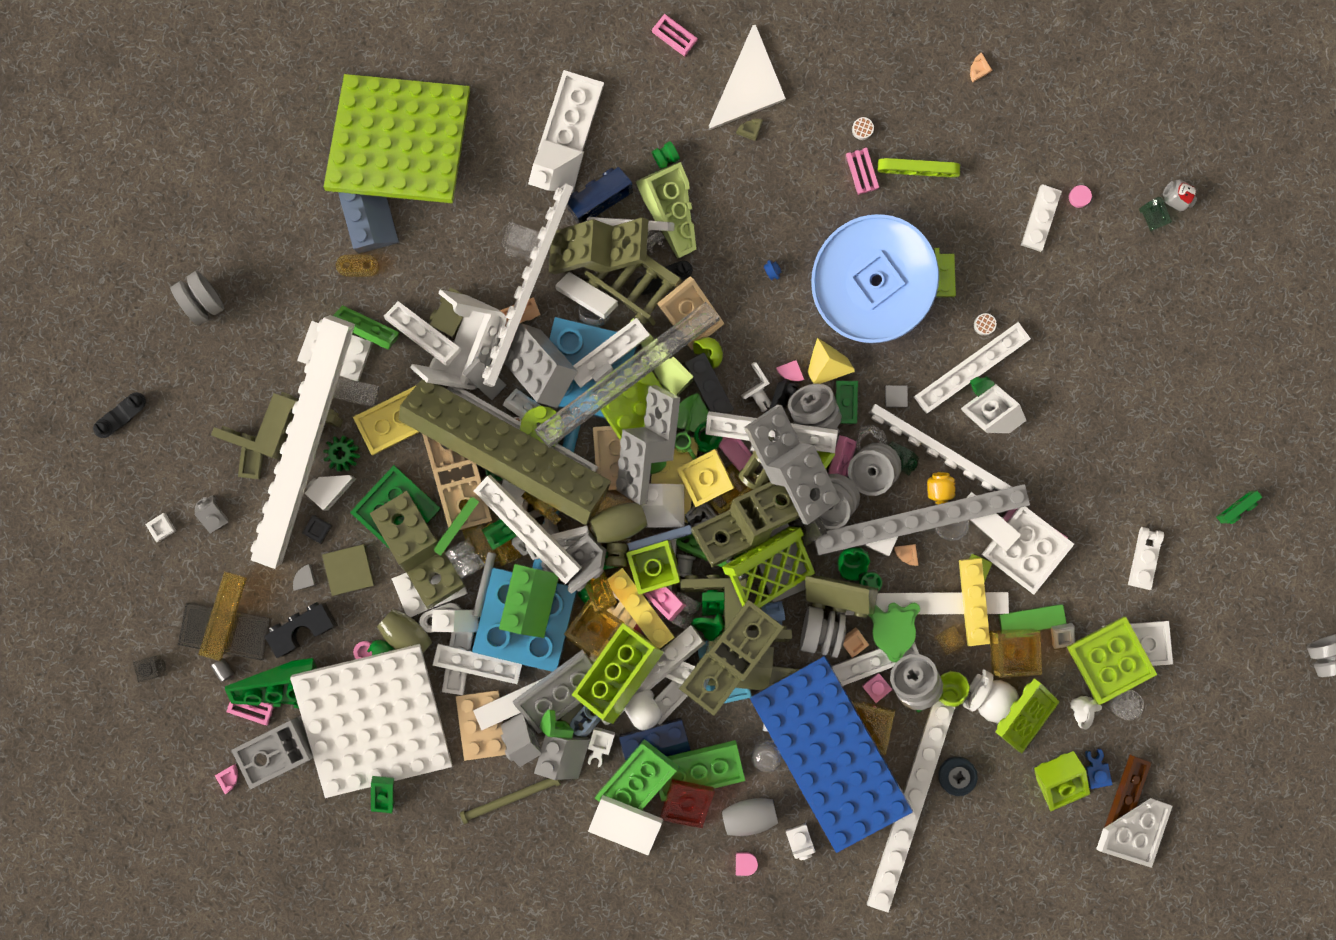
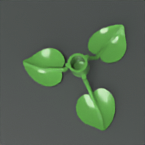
(691, 414)

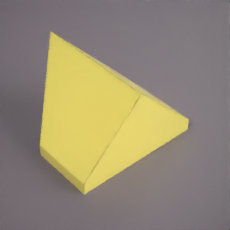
(827, 363)

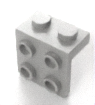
(590, 557)

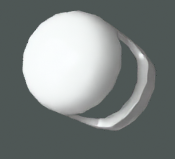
(643, 710)

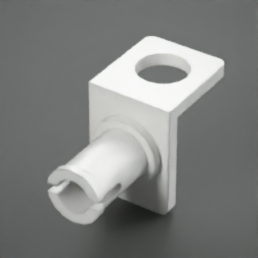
(757, 391)

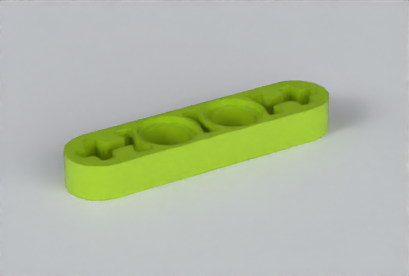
(919, 167)

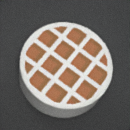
(862, 128)
(985, 324)

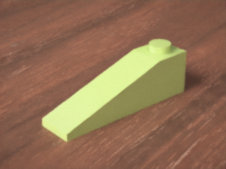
(668, 201)
(671, 373)

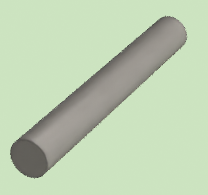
(484, 584)

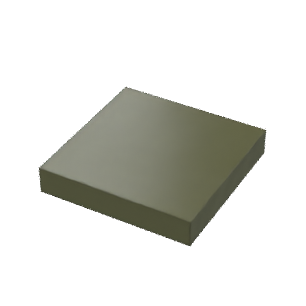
(348, 570)

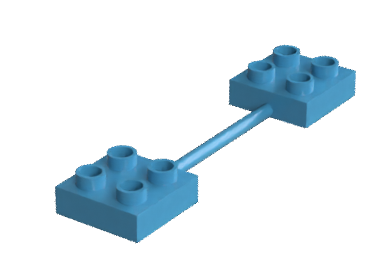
(574, 342)

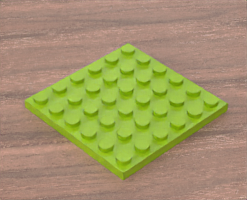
(397, 138)

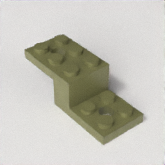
(599, 246)
(745, 524)
(413, 549)
(731, 657)

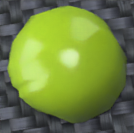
(711, 349)
(954, 689)

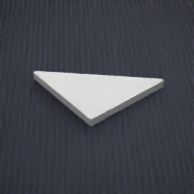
(751, 84)

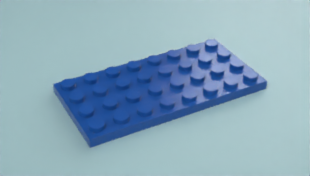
(831, 754)

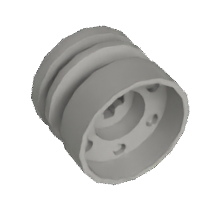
(823, 632)

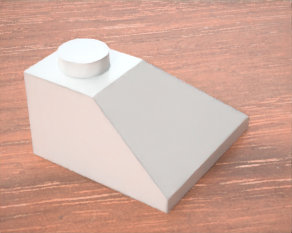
(555, 166)
(995, 411)
(665, 505)

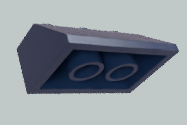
(600, 195)
(667, 737)

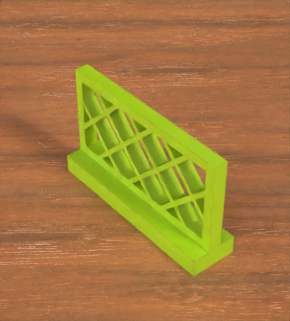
(766, 551)

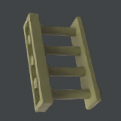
(653, 270)

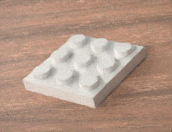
(1033, 553)

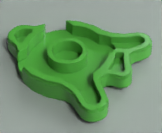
(894, 629)

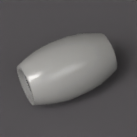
(749, 817)

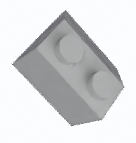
(562, 757)

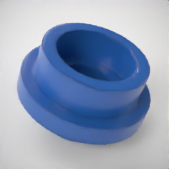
(772, 270)

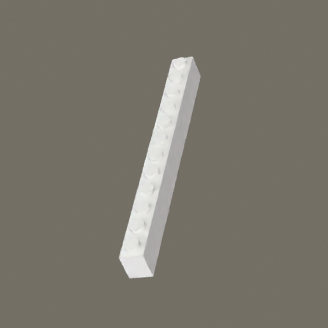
(302, 440)

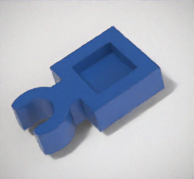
(1098, 773)

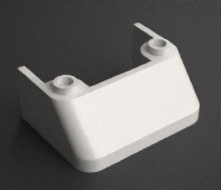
(475, 338)

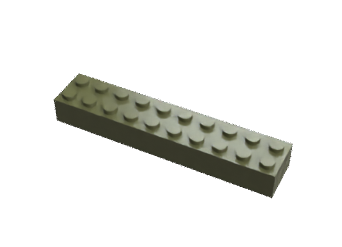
(504, 450)

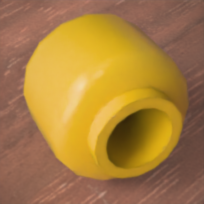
(941, 487)

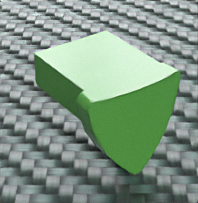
(554, 728)

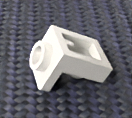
(800, 842)

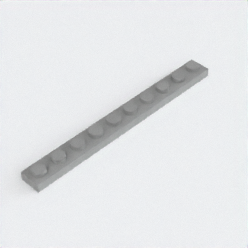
(923, 519)

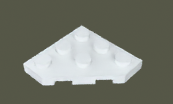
(1137, 833)

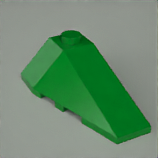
(269, 686)

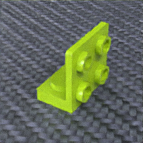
(946, 267)

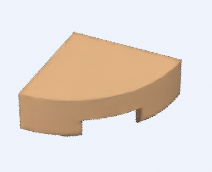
(979, 68)
(907, 554)

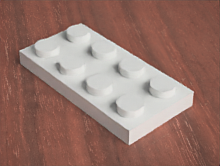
(573, 110)

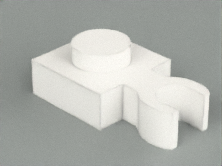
(600, 743)

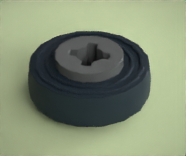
(950, 774)

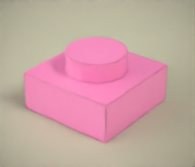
(877, 687)

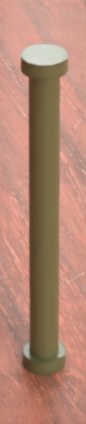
(466, 816)

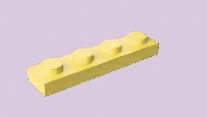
(974, 601)
(640, 609)

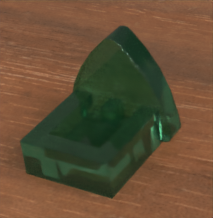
(1155, 213)

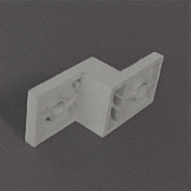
(648, 444)
(792, 464)
(284, 748)

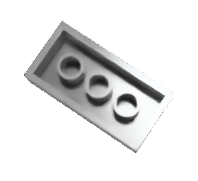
(539, 365)

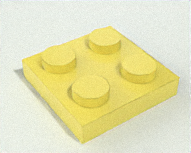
(706, 478)

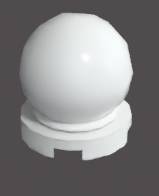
(991, 697)

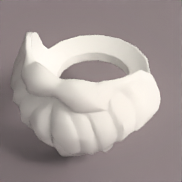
(1083, 708)

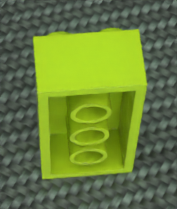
(617, 673)

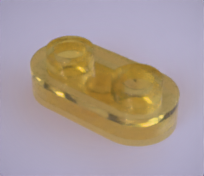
(356, 266)

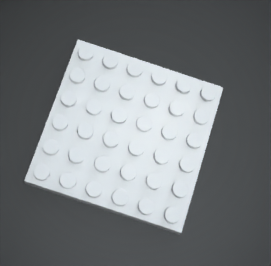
(371, 720)

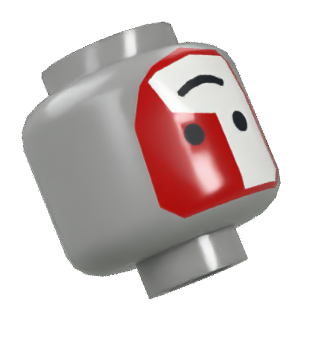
(1180, 195)

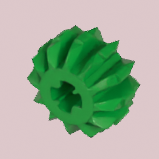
(336, 460)

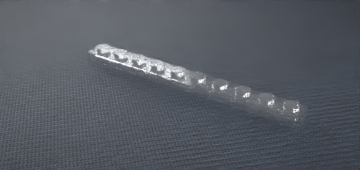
(627, 375)

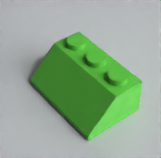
(529, 601)

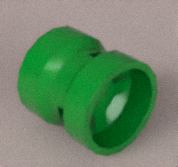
(665, 155)

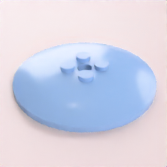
(851, 260)

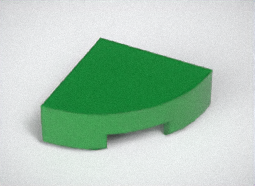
(981, 385)

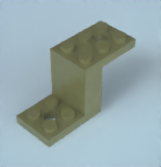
(273, 428)
(731, 600)

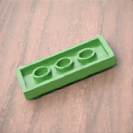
(707, 766)
(639, 777)

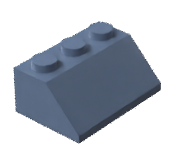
(368, 221)

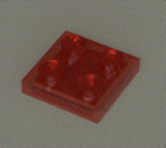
(687, 803)

